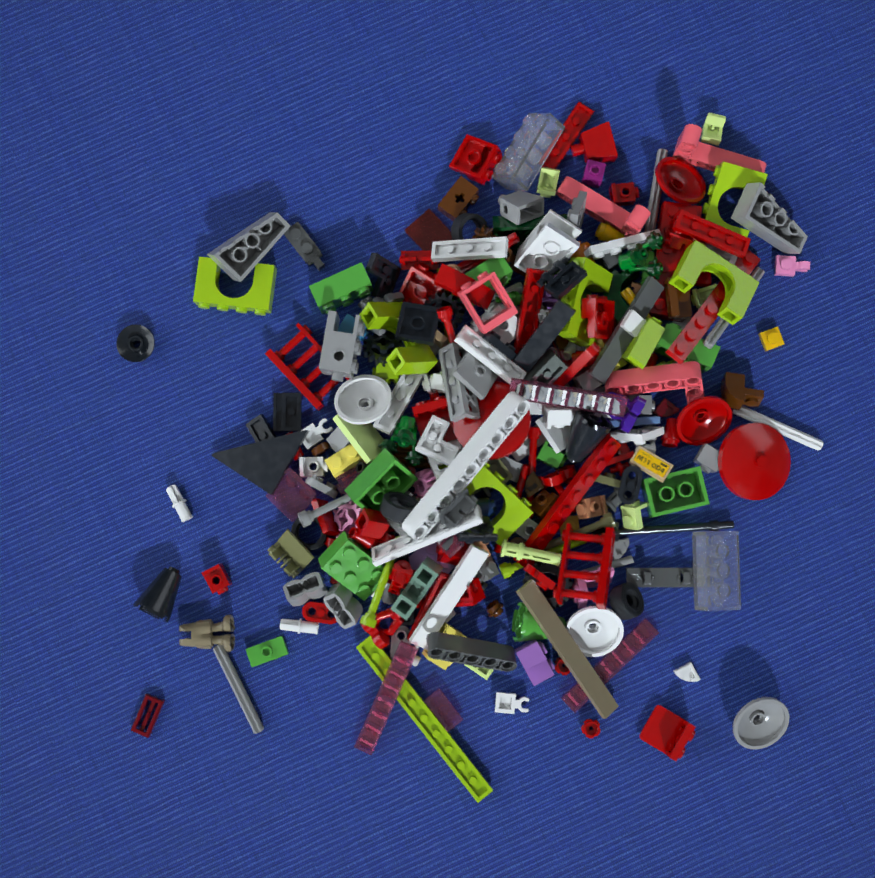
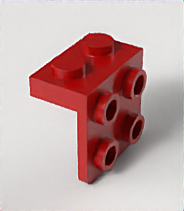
(423, 412)
(667, 732)

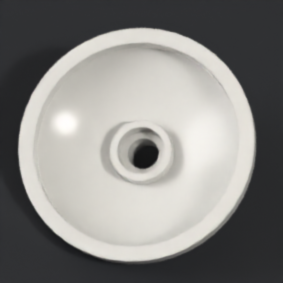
(362, 392)
(597, 638)

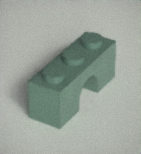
(416, 588)

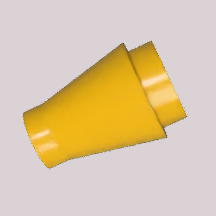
(607, 232)

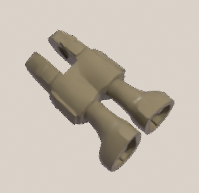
(202, 634)

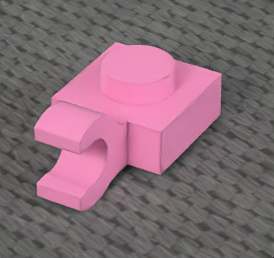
(787, 266)

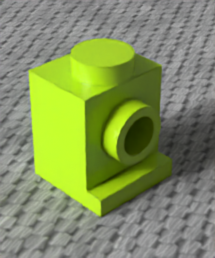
(385, 373)

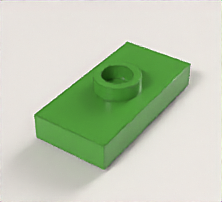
(267, 651)

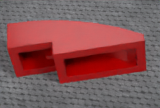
(452, 280)

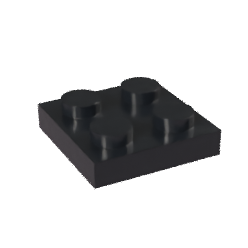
(417, 323)

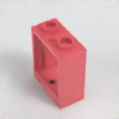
(509, 311)

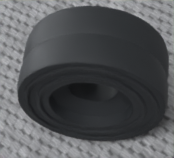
(626, 601)

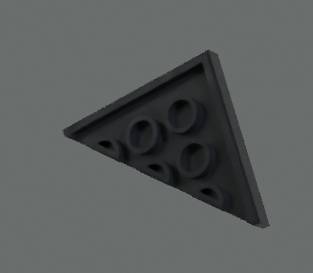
(264, 460)

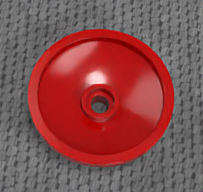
(680, 180)
(703, 420)

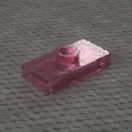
(443, 709)

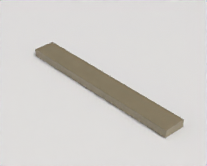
(567, 649)

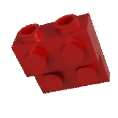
(476, 159)
(419, 284)
(600, 316)

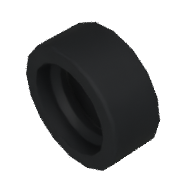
(458, 224)
(397, 506)
(295, 530)

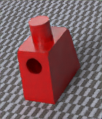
(596, 144)

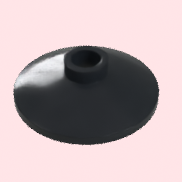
(127, 339)

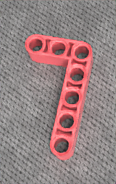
(708, 156)
(605, 210)
(657, 379)

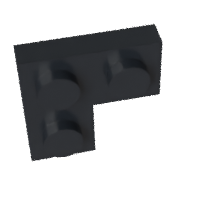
(386, 274)

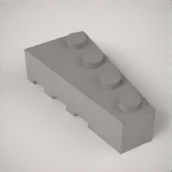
(764, 218)
(249, 246)

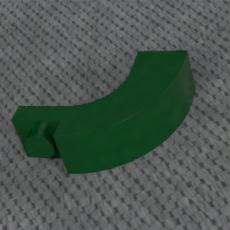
(618, 284)

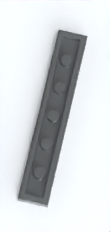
(620, 338)

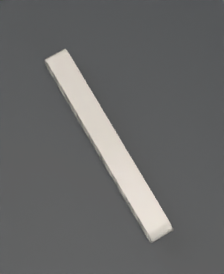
(466, 465)

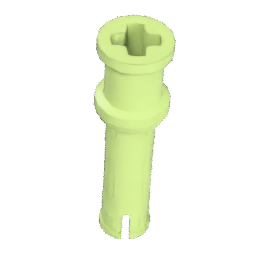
(520, 551)

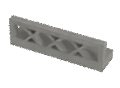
(455, 390)

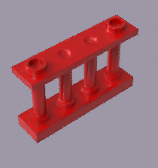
(289, 371)
(601, 577)

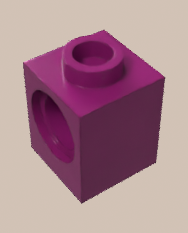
(593, 173)

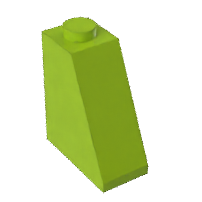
(644, 344)

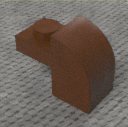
(736, 394)

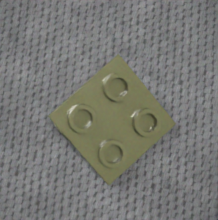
(292, 553)

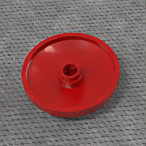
(466, 427)
(754, 461)

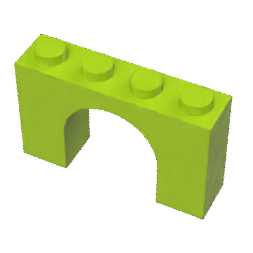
(728, 177)
(597, 281)
(738, 285)
(258, 299)
(406, 360)
(514, 509)

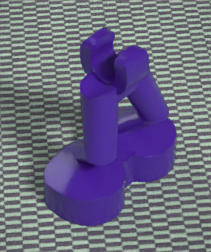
(630, 417)

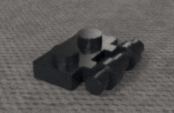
(564, 281)
(479, 533)

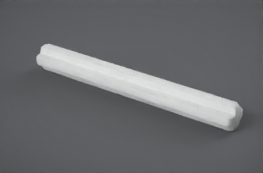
(783, 429)

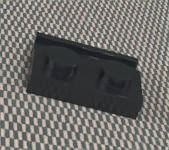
(287, 412)

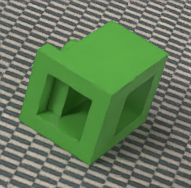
(549, 457)

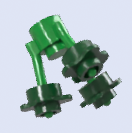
(640, 254)
(406, 436)

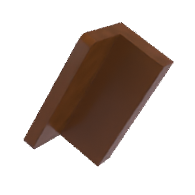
(677, 302)

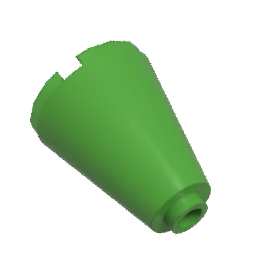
(525, 625)

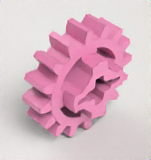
(346, 516)

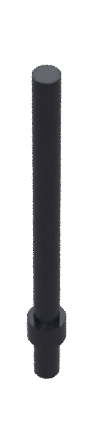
(712, 525)

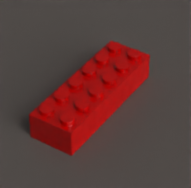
(667, 255)

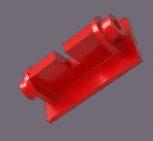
(677, 238)
(410, 258)

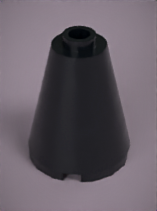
(586, 434)
(160, 594)

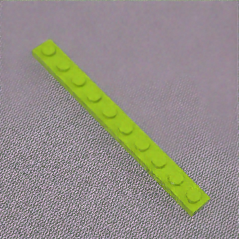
(429, 724)

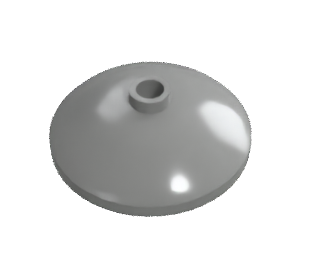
(760, 723)

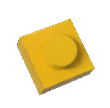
(771, 339)

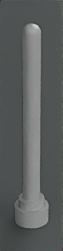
(307, 517)

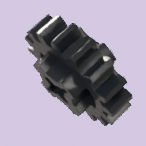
(446, 300)
(378, 347)

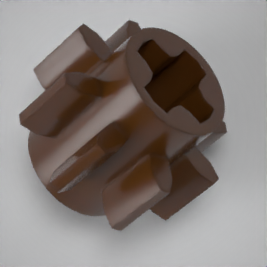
(484, 231)

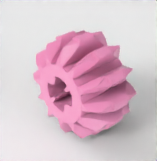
(424, 483)

